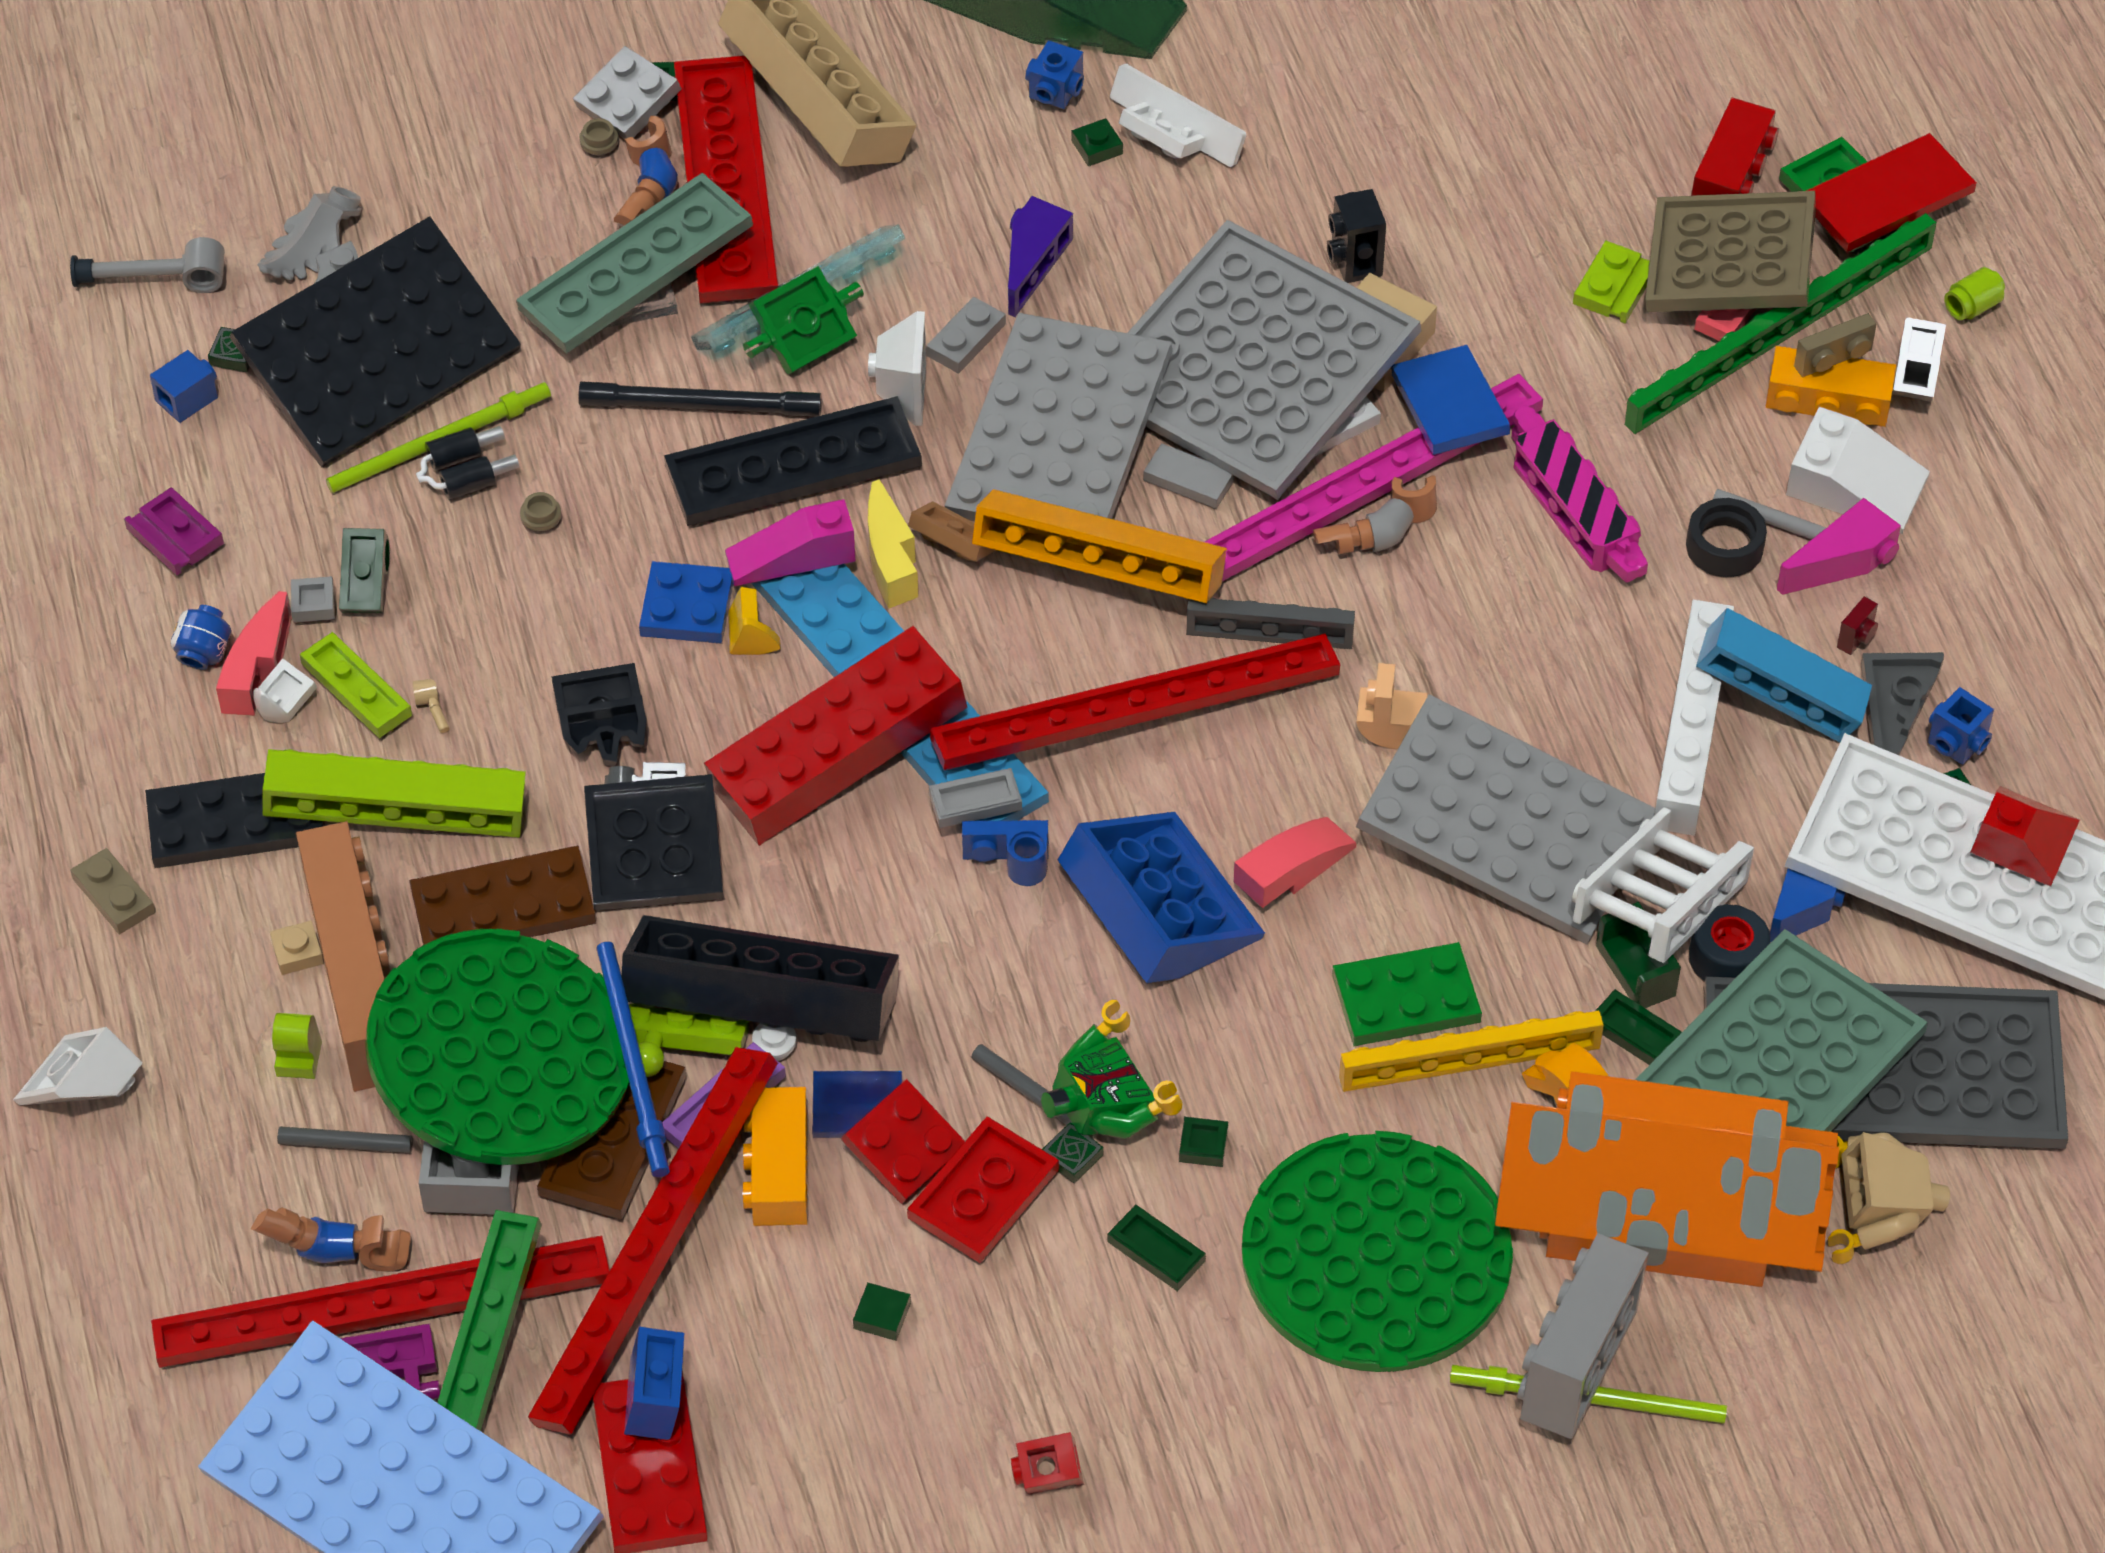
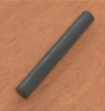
(1012, 1076)
(345, 1139)

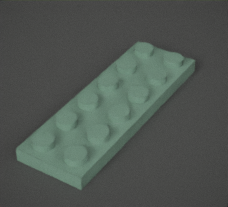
(634, 262)

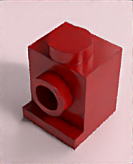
(1031, 1453)

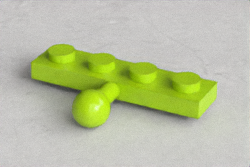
(680, 1031)

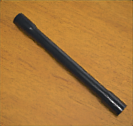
(786, 403)

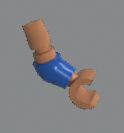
(657, 175)
(337, 1241)

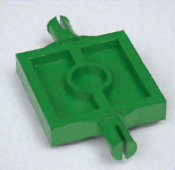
(803, 319)

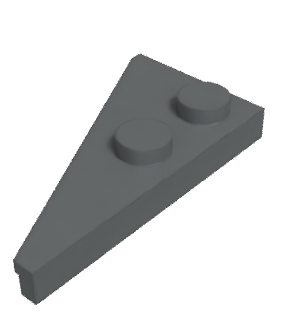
(1897, 693)

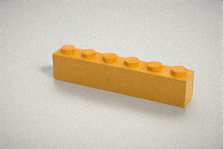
(1099, 546)

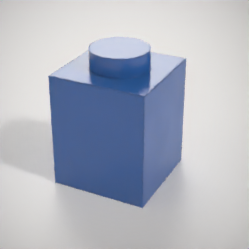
(184, 385)

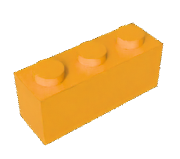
(1849, 388)
(777, 1158)

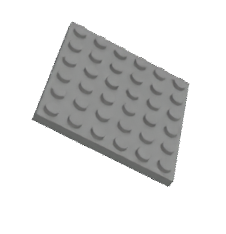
(1265, 356)

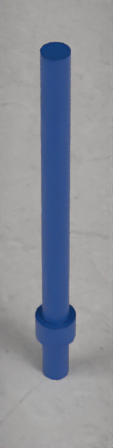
(650, 1130)

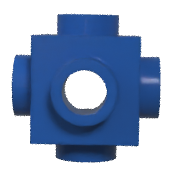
(1055, 74)
(1961, 726)

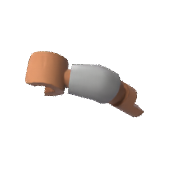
(1388, 524)

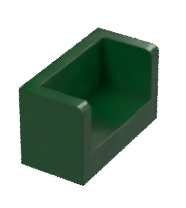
(1627, 952)

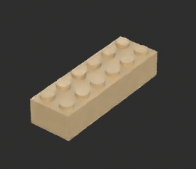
(820, 80)

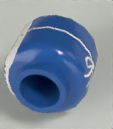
(201, 637)

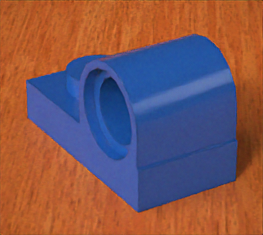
(1009, 841)

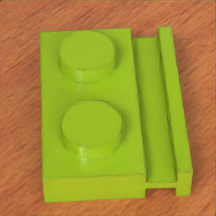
(1613, 282)

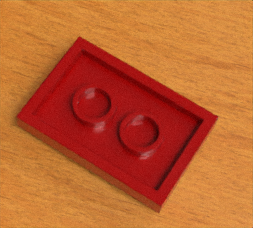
(983, 1189)

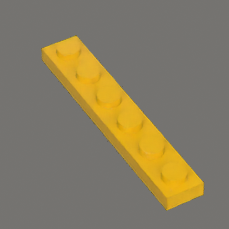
(1467, 1051)

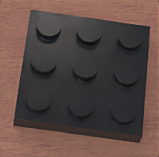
(653, 842)

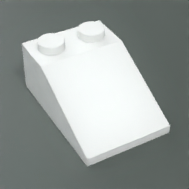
(1849, 462)

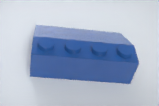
(1158, 894)

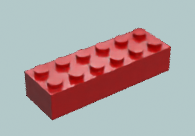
(836, 735)

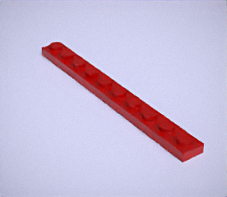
(1134, 701)
(652, 1241)
(364, 1304)

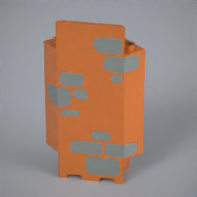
(1671, 1170)

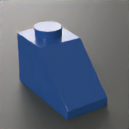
(1804, 904)

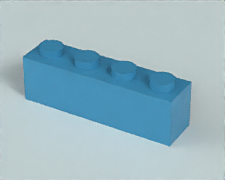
(1784, 675)

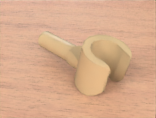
(426, 693)

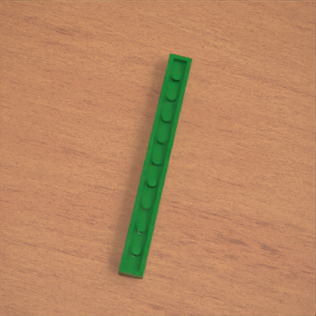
(1778, 324)

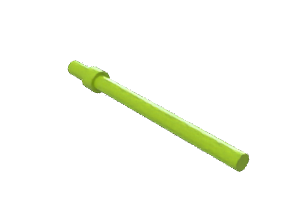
(508, 406)
(1497, 1380)

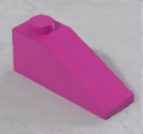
(798, 543)
(1843, 550)

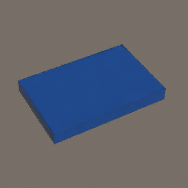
(1450, 399)

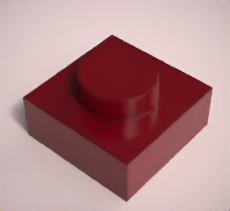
(1858, 626)

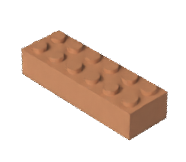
(347, 934)

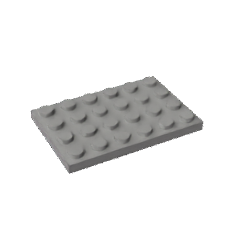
(1061, 417)
(1500, 814)

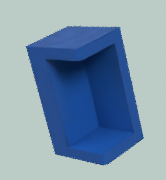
(654, 1383)

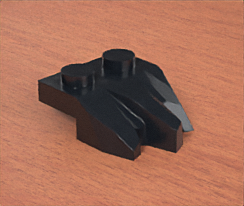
(600, 709)

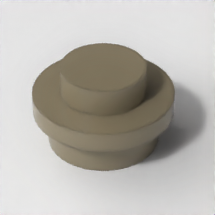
(598, 137)
(540, 512)

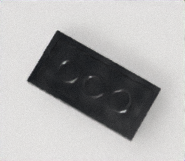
(216, 822)

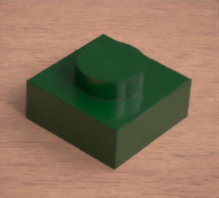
(1097, 142)

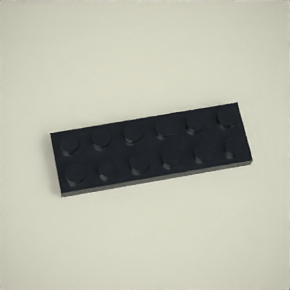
(792, 460)

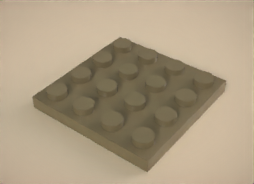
(1731, 251)

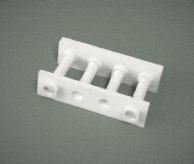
(1684, 911)

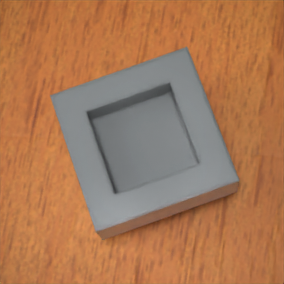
(312, 599)

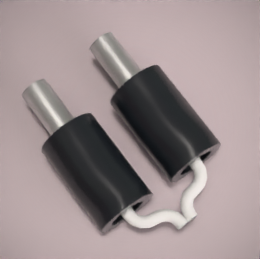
(469, 475)

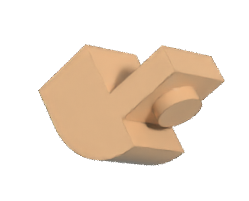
(1387, 713)

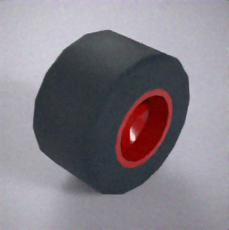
(1727, 942)

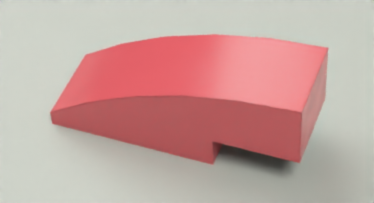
(254, 656)
(1291, 859)

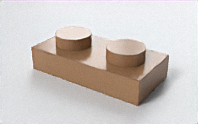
(949, 529)

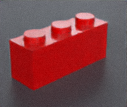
(1736, 150)

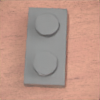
(966, 335)

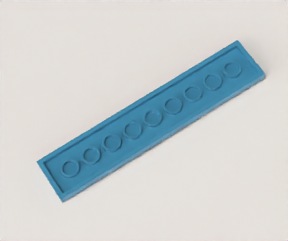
(847, 623)

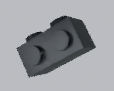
(1357, 235)

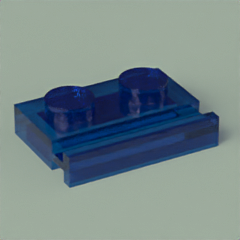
(846, 1097)

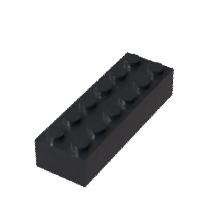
(760, 978)

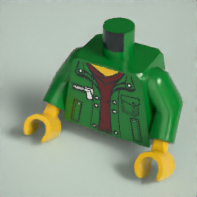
(1103, 1087)

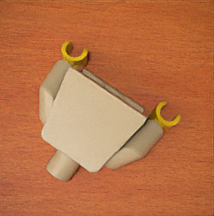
(1885, 1192)

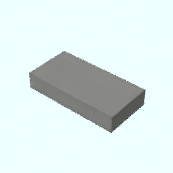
(1188, 476)
(975, 797)

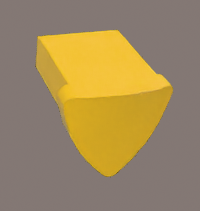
(745, 631)

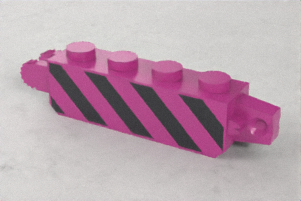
(1576, 496)

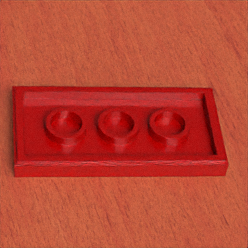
(1890, 192)

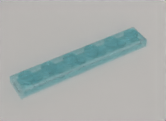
(843, 263)

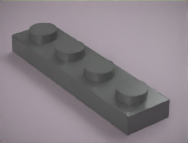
(1269, 622)

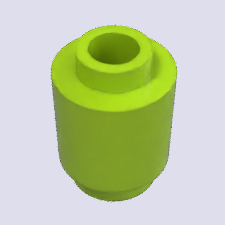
(1975, 294)

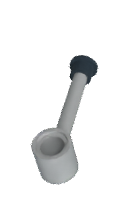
(200, 266)

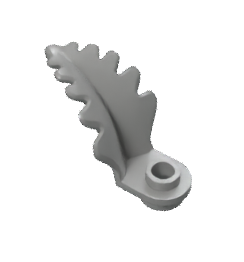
(310, 234)

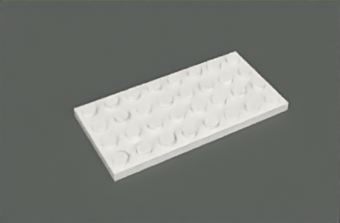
(1906, 844)

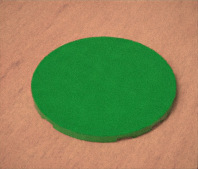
(496, 1047)
(1376, 1251)

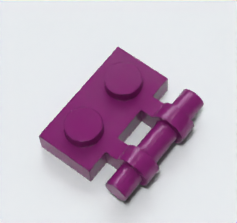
(404, 1353)

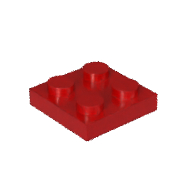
(903, 1141)

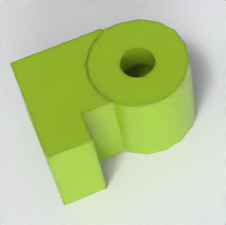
(296, 1045)

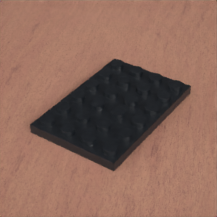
(375, 341)

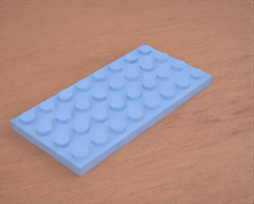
(381, 1468)

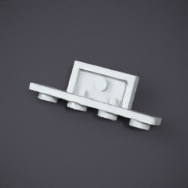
(1173, 120)

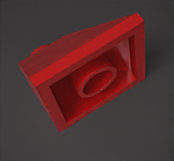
(2024, 835)

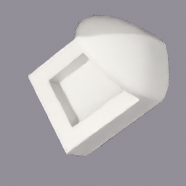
(283, 693)

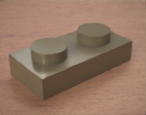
(1835, 345)
(112, 891)

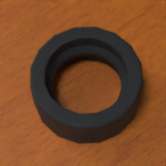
(1719, 560)

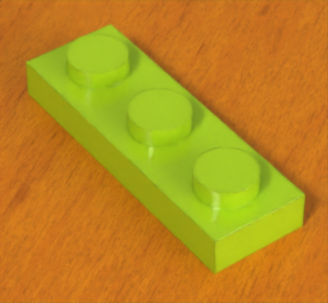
(355, 685)

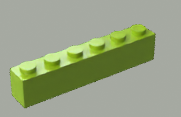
(393, 793)

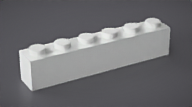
(1690, 727)

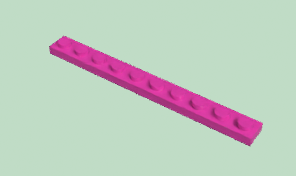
(1348, 488)

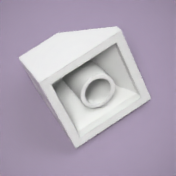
(902, 365)
(82, 1068)

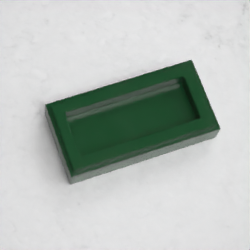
(1635, 1027)
(1156, 1247)

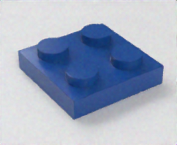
(686, 602)

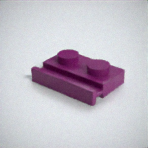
(174, 531)

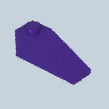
(1037, 242)

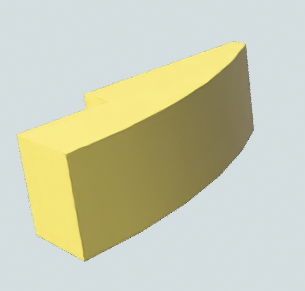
(891, 549)

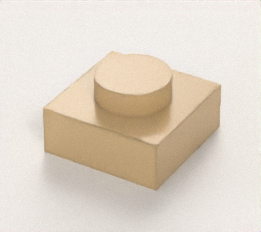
(296, 947)

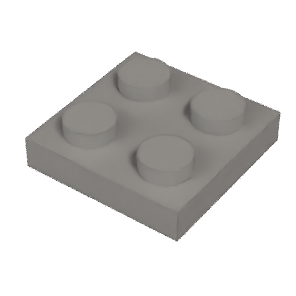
(627, 92)

